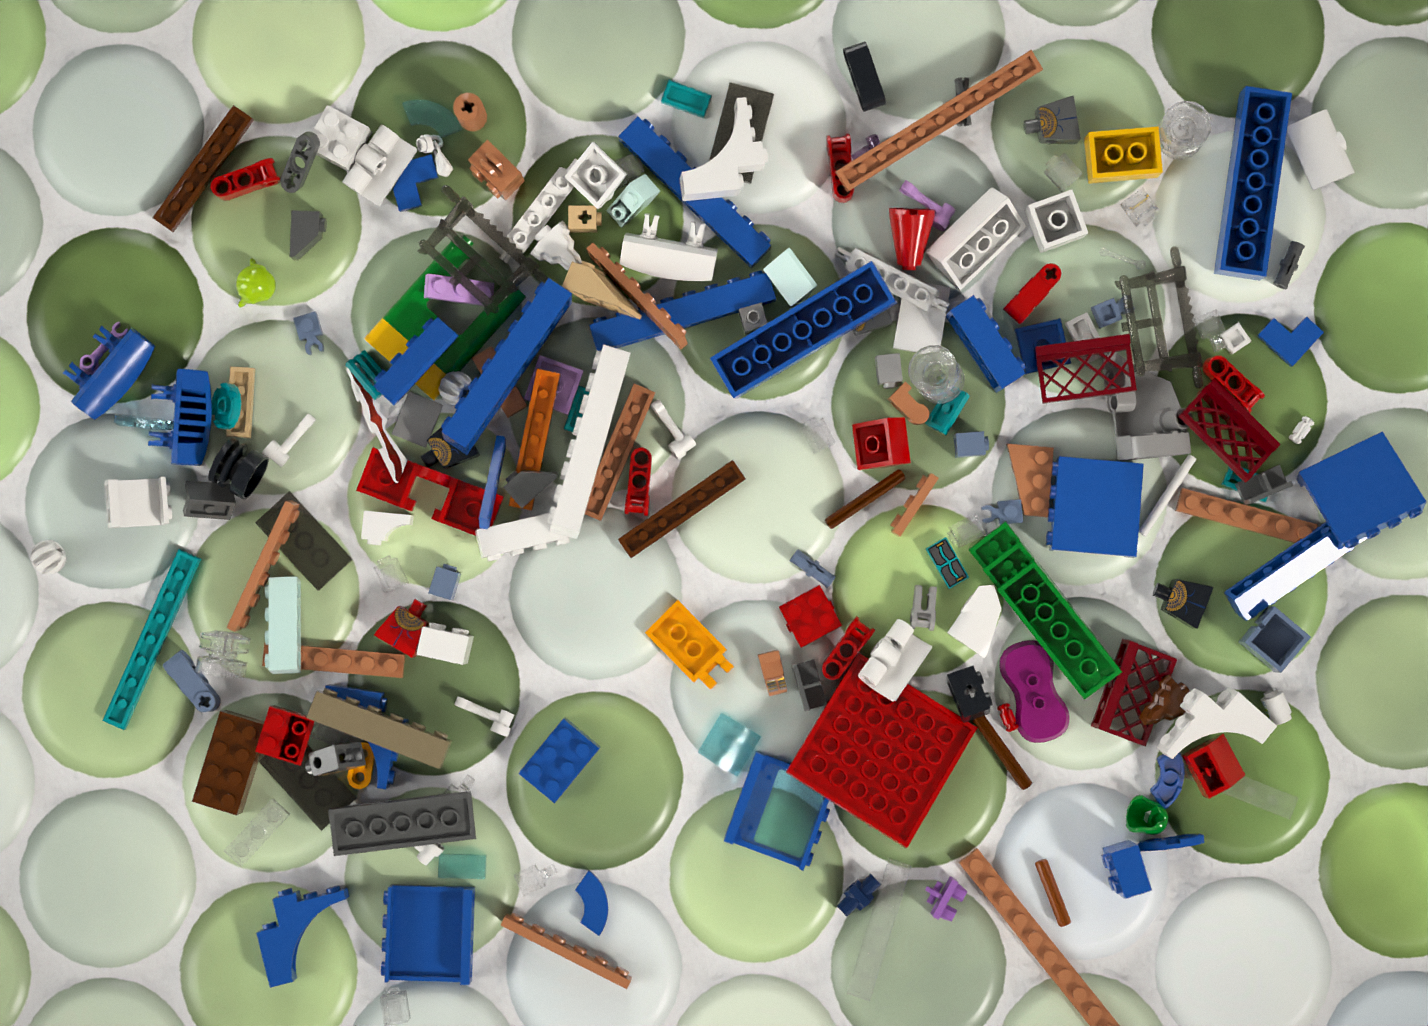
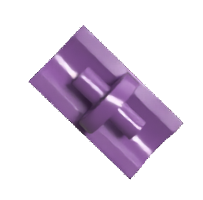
(951, 889)

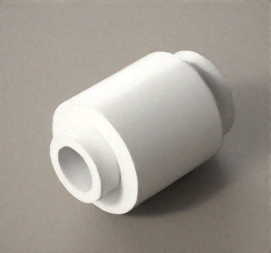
(1276, 706)

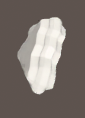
(556, 246)

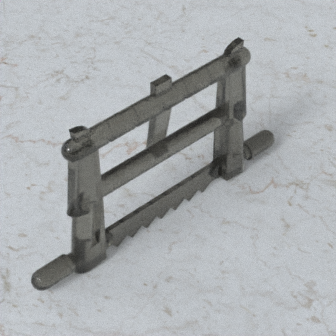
(445, 229)
(1150, 281)

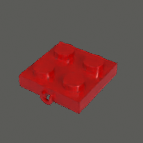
(810, 616)

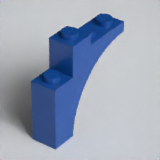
(383, 757)
(281, 941)

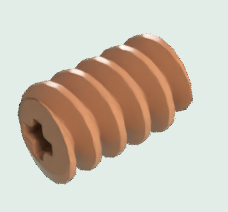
(470, 121)

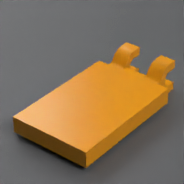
(688, 644)

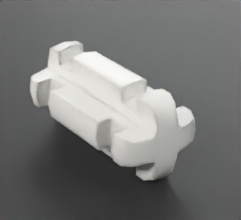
(1301, 430)

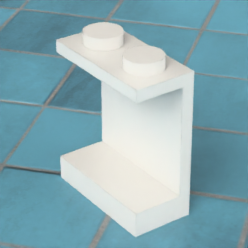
(137, 502)

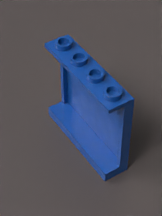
(1362, 490)
(1095, 506)
(428, 933)

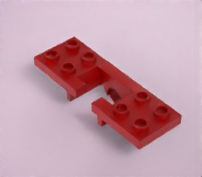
(461, 505)

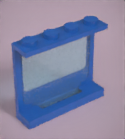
(777, 813)

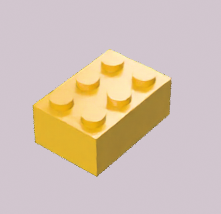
(1123, 154)

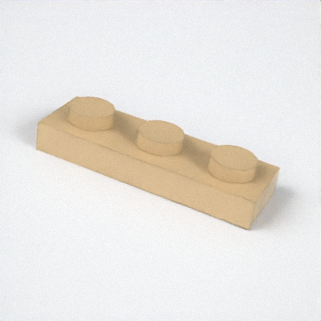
(244, 380)

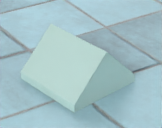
(790, 277)

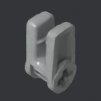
(918, 612)

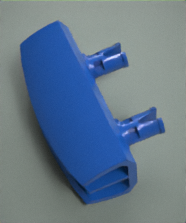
(114, 375)
(191, 417)

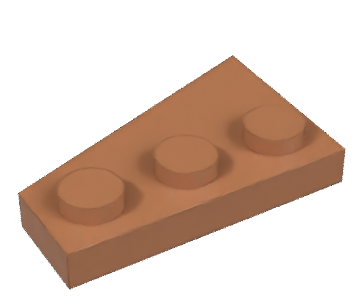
(1033, 477)

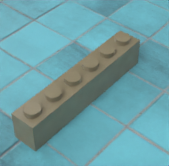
(378, 728)

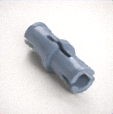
(812, 568)

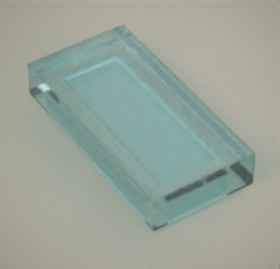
(462, 866)

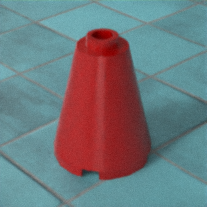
(910, 234)

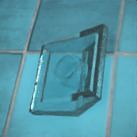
(729, 744)

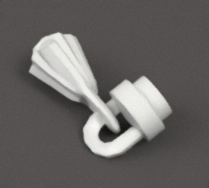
(426, 145)

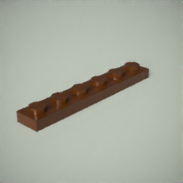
(203, 168)
(681, 509)

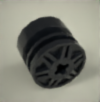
(235, 467)

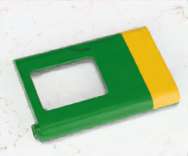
(411, 313)

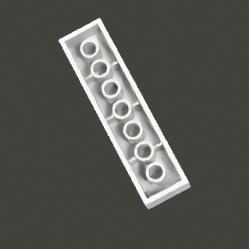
(591, 436)

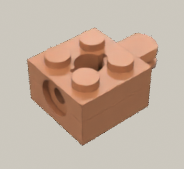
(496, 170)

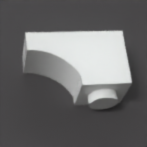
(379, 525)

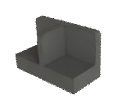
(1262, 485)
(208, 500)
(809, 685)

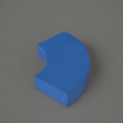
(1170, 779)
(1172, 842)
(594, 902)

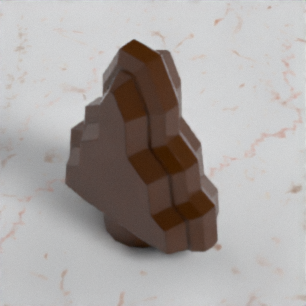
(1165, 702)

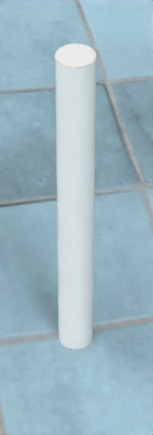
(1167, 494)

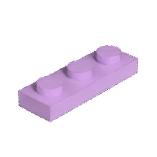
(440, 288)

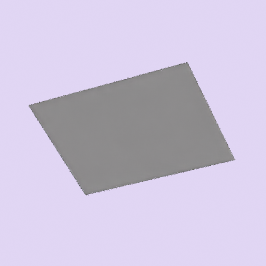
(417, 419)

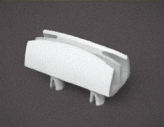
(666, 257)

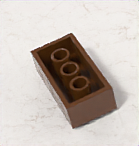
(229, 763)

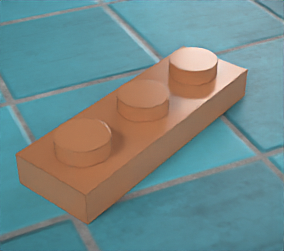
(913, 504)

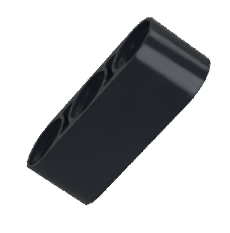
(864, 76)

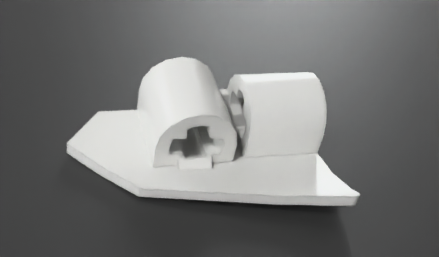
(978, 620)

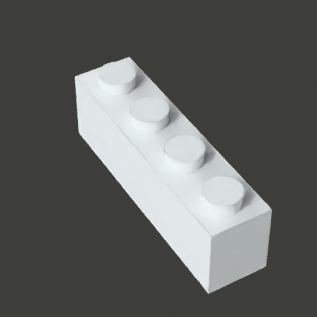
(516, 537)

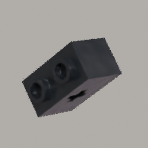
(969, 707)

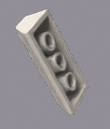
(976, 238)

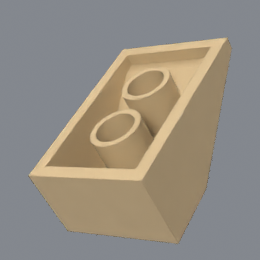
(593, 287)

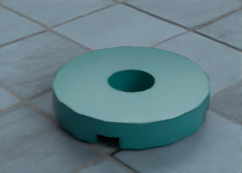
(226, 406)

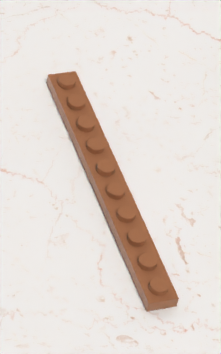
(939, 120)
(1036, 940)

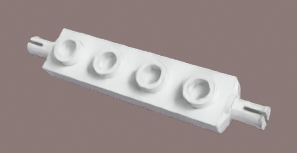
(540, 210)
(896, 280)

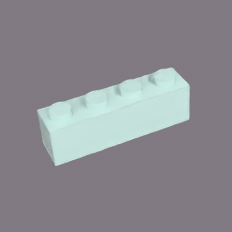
(284, 625)

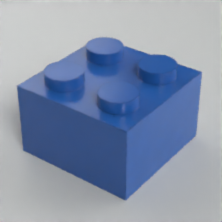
(1126, 869)

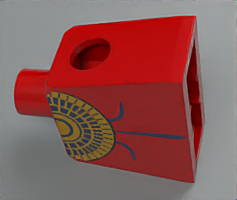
(404, 628)

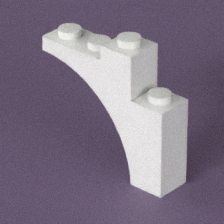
(721, 174)
(1205, 717)

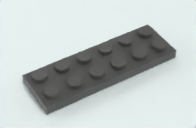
(402, 823)

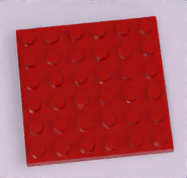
(881, 754)

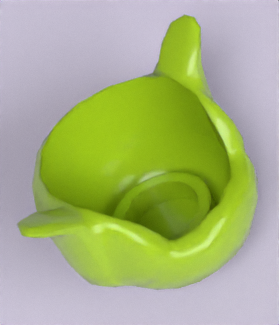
(255, 284)

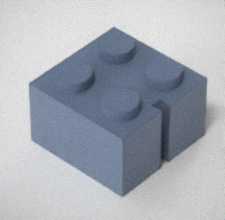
(1274, 639)

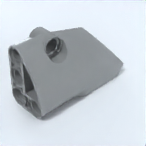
(1145, 418)

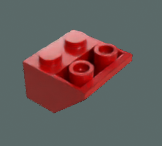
(285, 735)
(1213, 766)

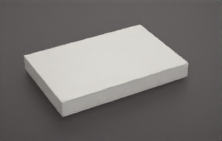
(919, 327)

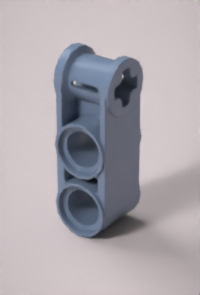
(191, 683)

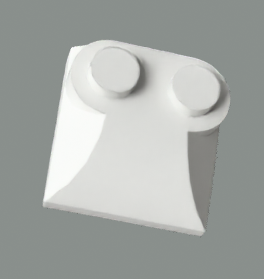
(595, 175)

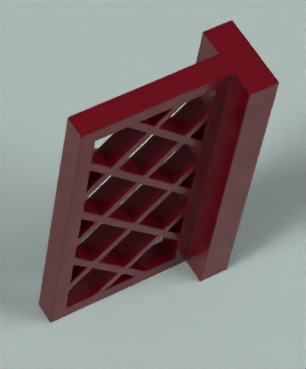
(1082, 348)
(1237, 421)
(1114, 690)

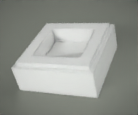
(1235, 338)

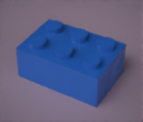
(559, 760)

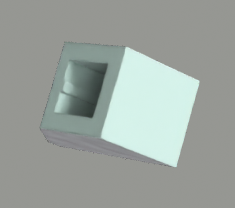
(633, 200)

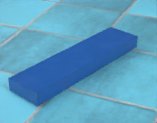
(492, 482)

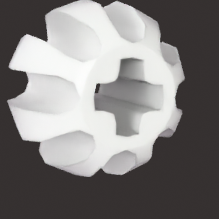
(454, 386)
(48, 557)

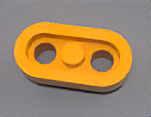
(367, 770)

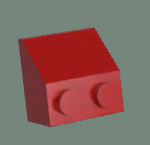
(881, 443)

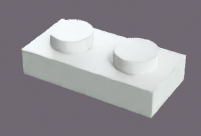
(1082, 329)

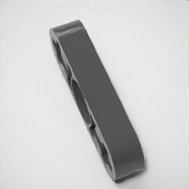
(308, 157)

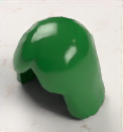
(1135, 816)

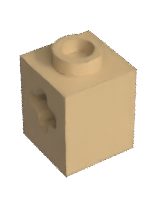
(576, 213)

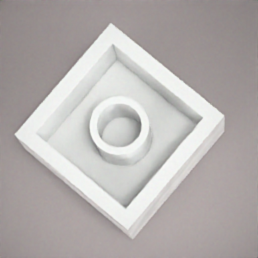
(340, 138)
(1056, 221)
(444, 644)

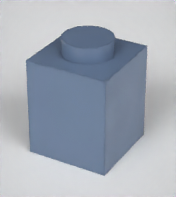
(970, 444)
(445, 582)

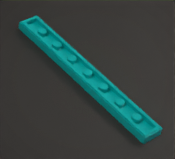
(151, 639)

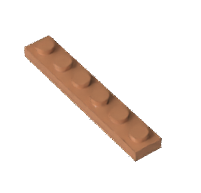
(632, 289)
(618, 450)
(1243, 516)
(268, 557)
(350, 661)
(575, 954)

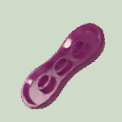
(1039, 709)

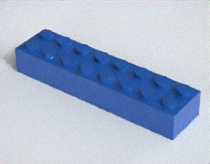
(1253, 183)
(803, 330)
(507, 365)

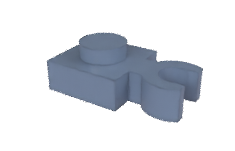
(1108, 312)
(308, 329)
(1006, 511)

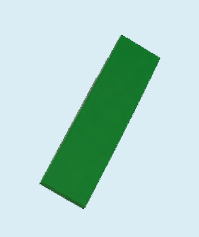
(1044, 610)

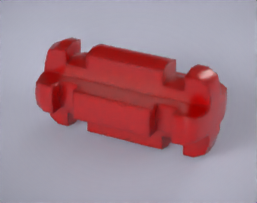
(1007, 717)

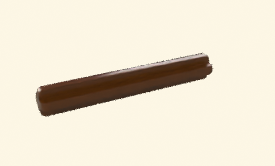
(865, 499)
(1003, 752)

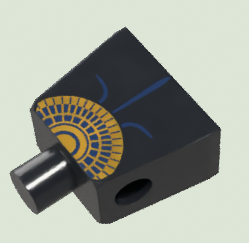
(445, 452)
(1184, 600)

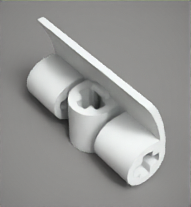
(1320, 149)
(379, 165)
(894, 660)

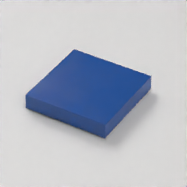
(1038, 335)

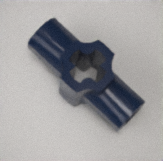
(858, 895)

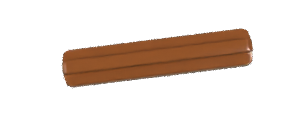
(1053, 892)

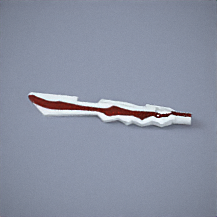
(376, 422)

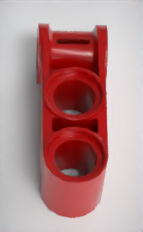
(839, 152)
(258, 180)
(1032, 293)
(1244, 392)
(638, 495)
(856, 641)

